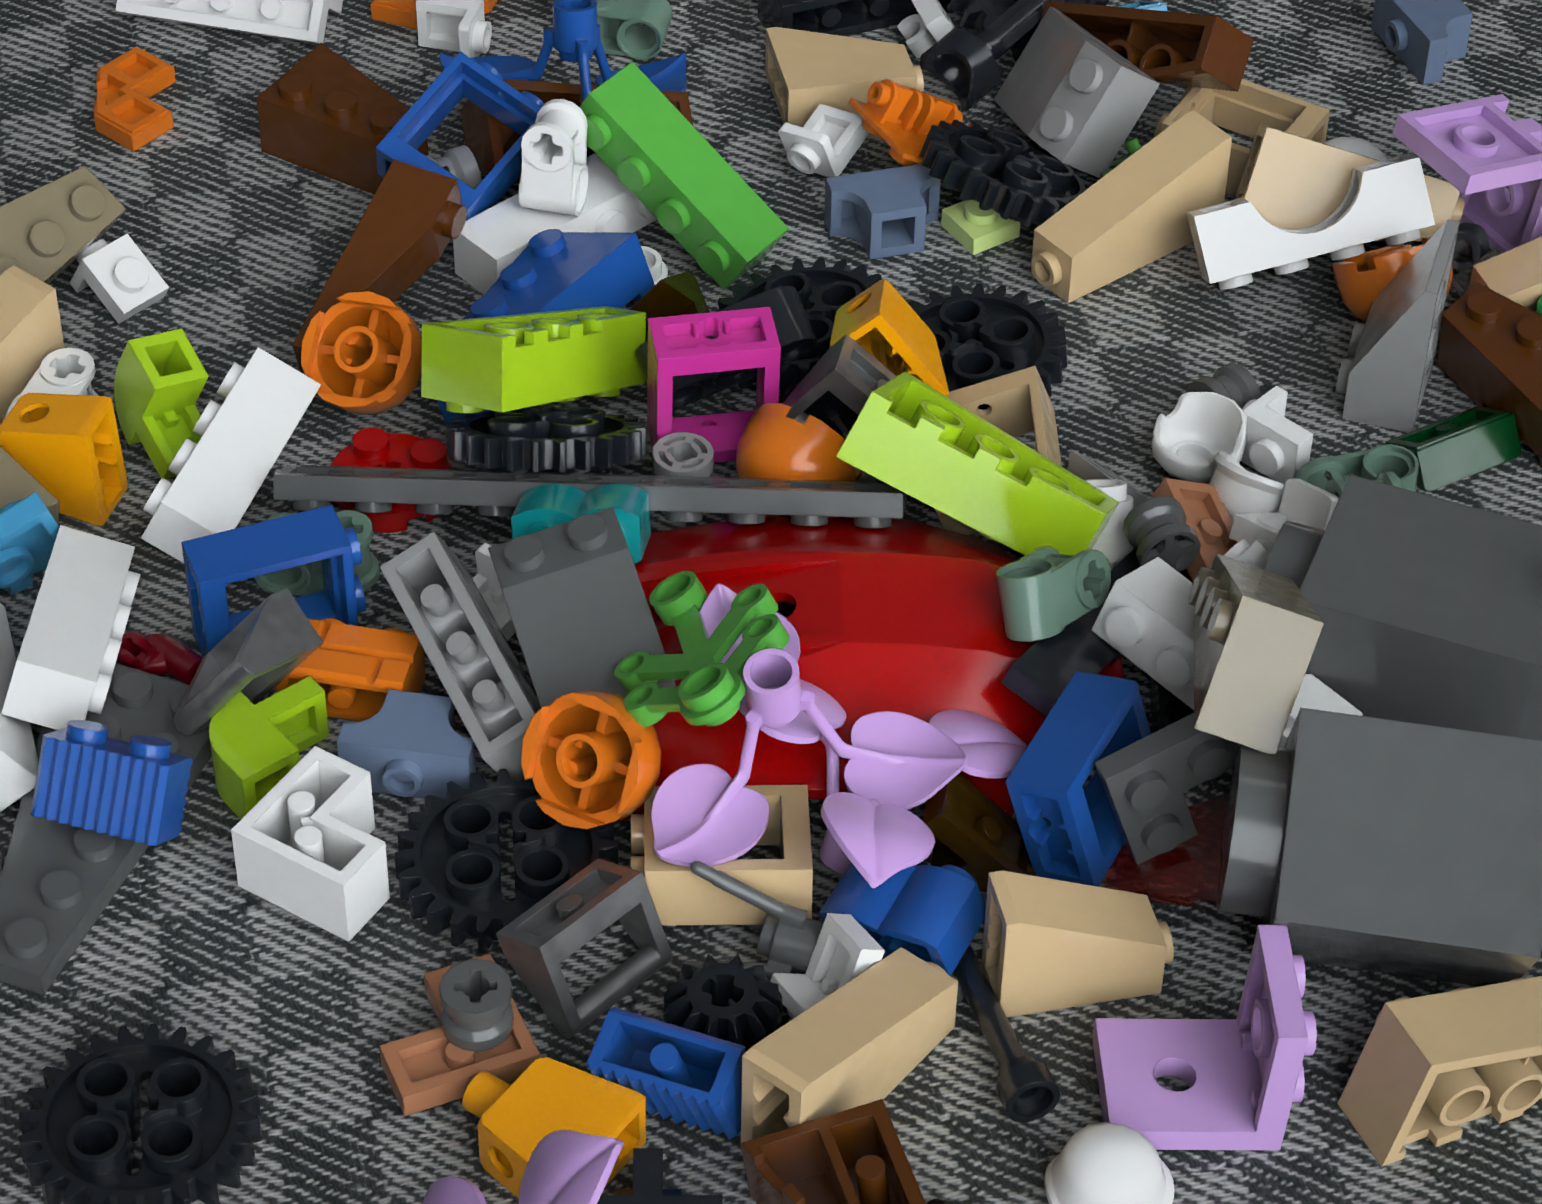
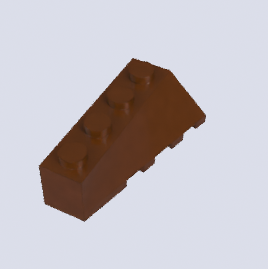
(1168, 44)

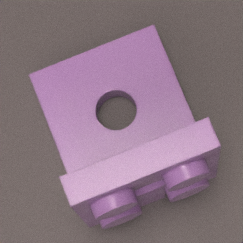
(1481, 155)
(1237, 1069)

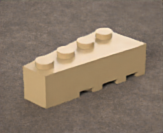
(1446, 1064)

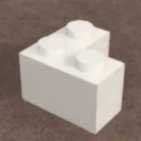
(313, 846)

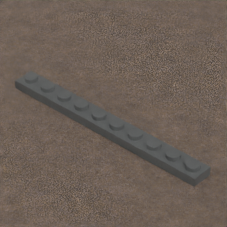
(679, 496)

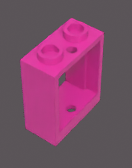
(681, 348)

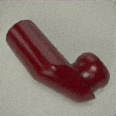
(159, 655)

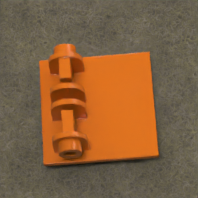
(903, 117)

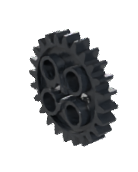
(1001, 171)
(821, 293)
(993, 336)
(546, 440)
(453, 863)
(90, 1114)

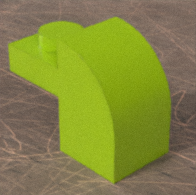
(158, 394)
(263, 741)

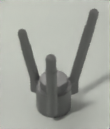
(786, 933)

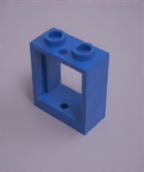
(487, 90)
(266, 549)
(1085, 725)

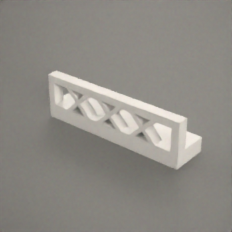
(272, 18)

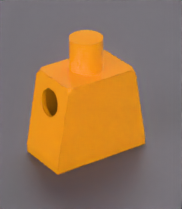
(892, 334)
(70, 450)
(547, 1100)

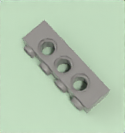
(465, 649)

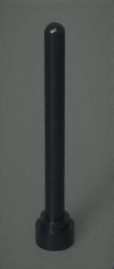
(1023, 1082)

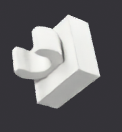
(925, 28)

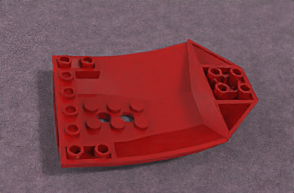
(882, 622)

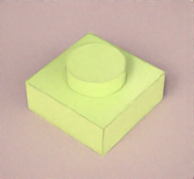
(978, 228)

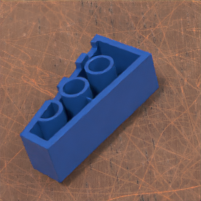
(565, 274)

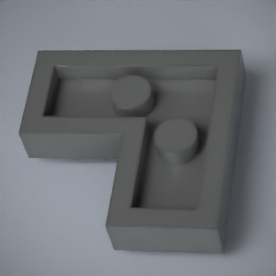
(1149, 781)

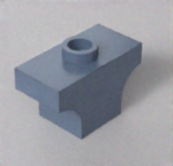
(1423, 33)
(883, 208)
(410, 746)

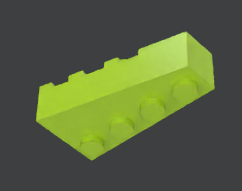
(531, 358)
(973, 470)

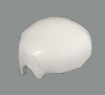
(1196, 432)

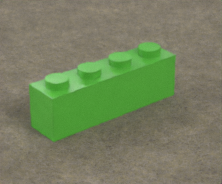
(679, 176)

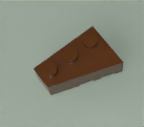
(329, 119)
(1496, 357)
(832, 1161)

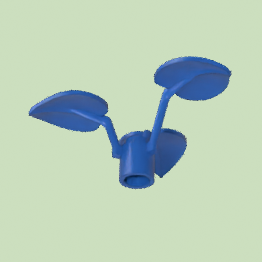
(575, 37)

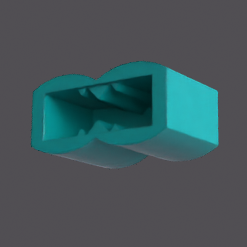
(559, 503)

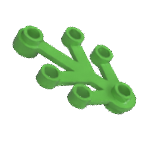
(709, 688)

